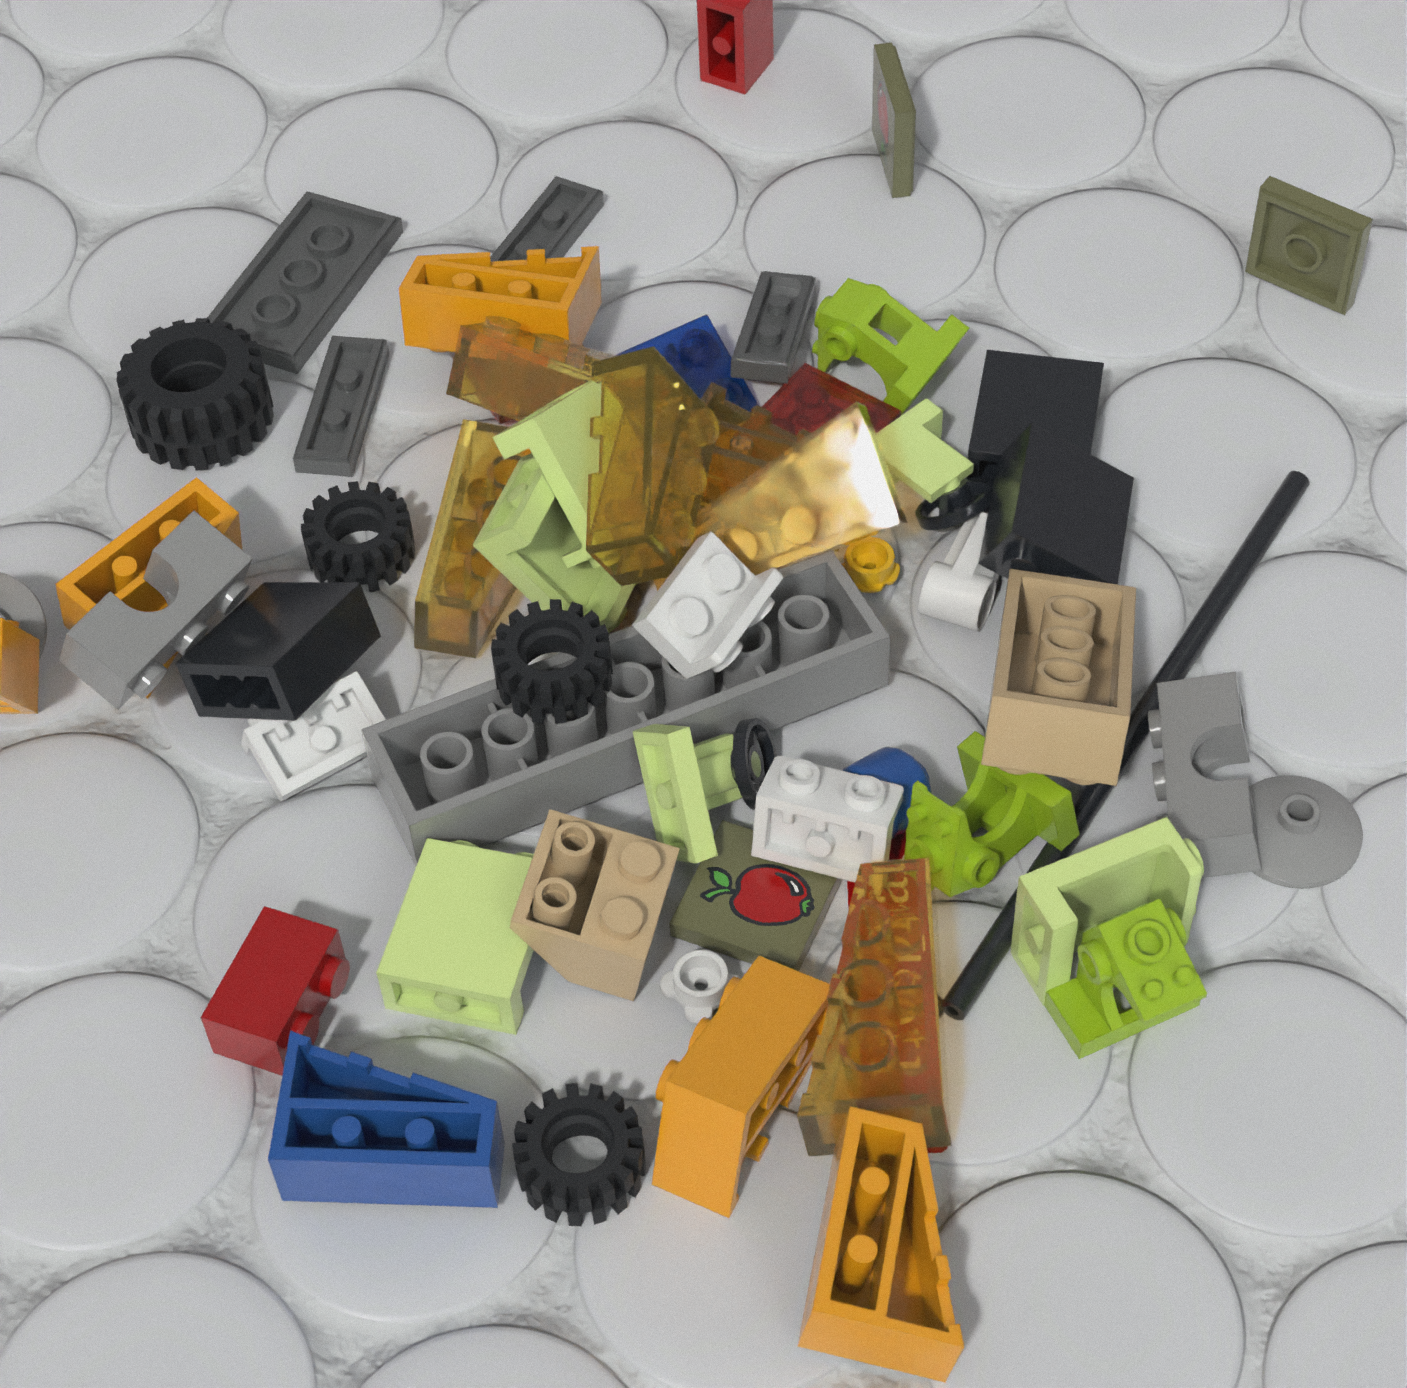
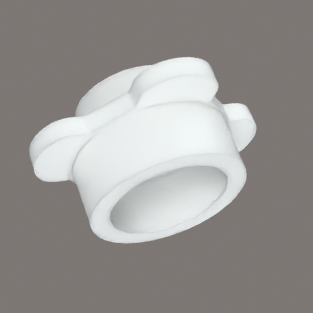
(693, 969)

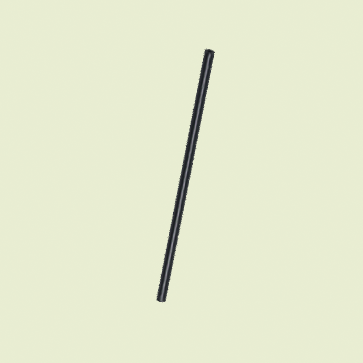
(1176, 667)

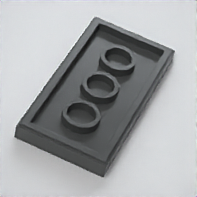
(307, 277)

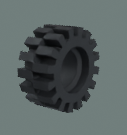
(352, 513)
(558, 689)
(587, 1190)

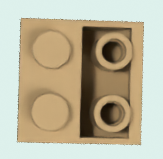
(594, 902)

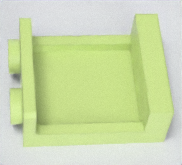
(565, 453)
(526, 543)
(1094, 887)
(454, 939)

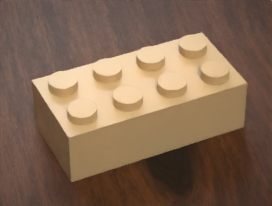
(1062, 678)

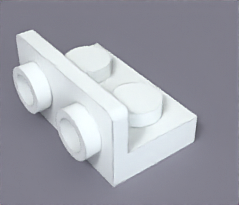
(706, 608)
(316, 743)
(823, 818)

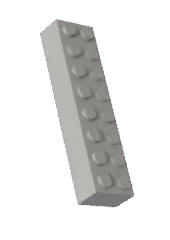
(485, 773)

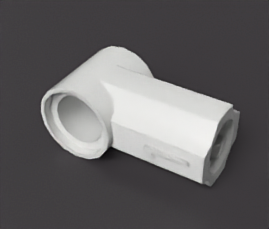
(960, 587)

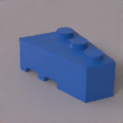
(380, 1136)

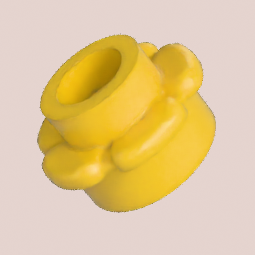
(871, 564)

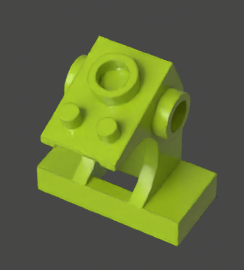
(847, 330)
(1003, 803)
(1142, 958)

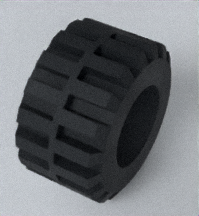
(195, 394)

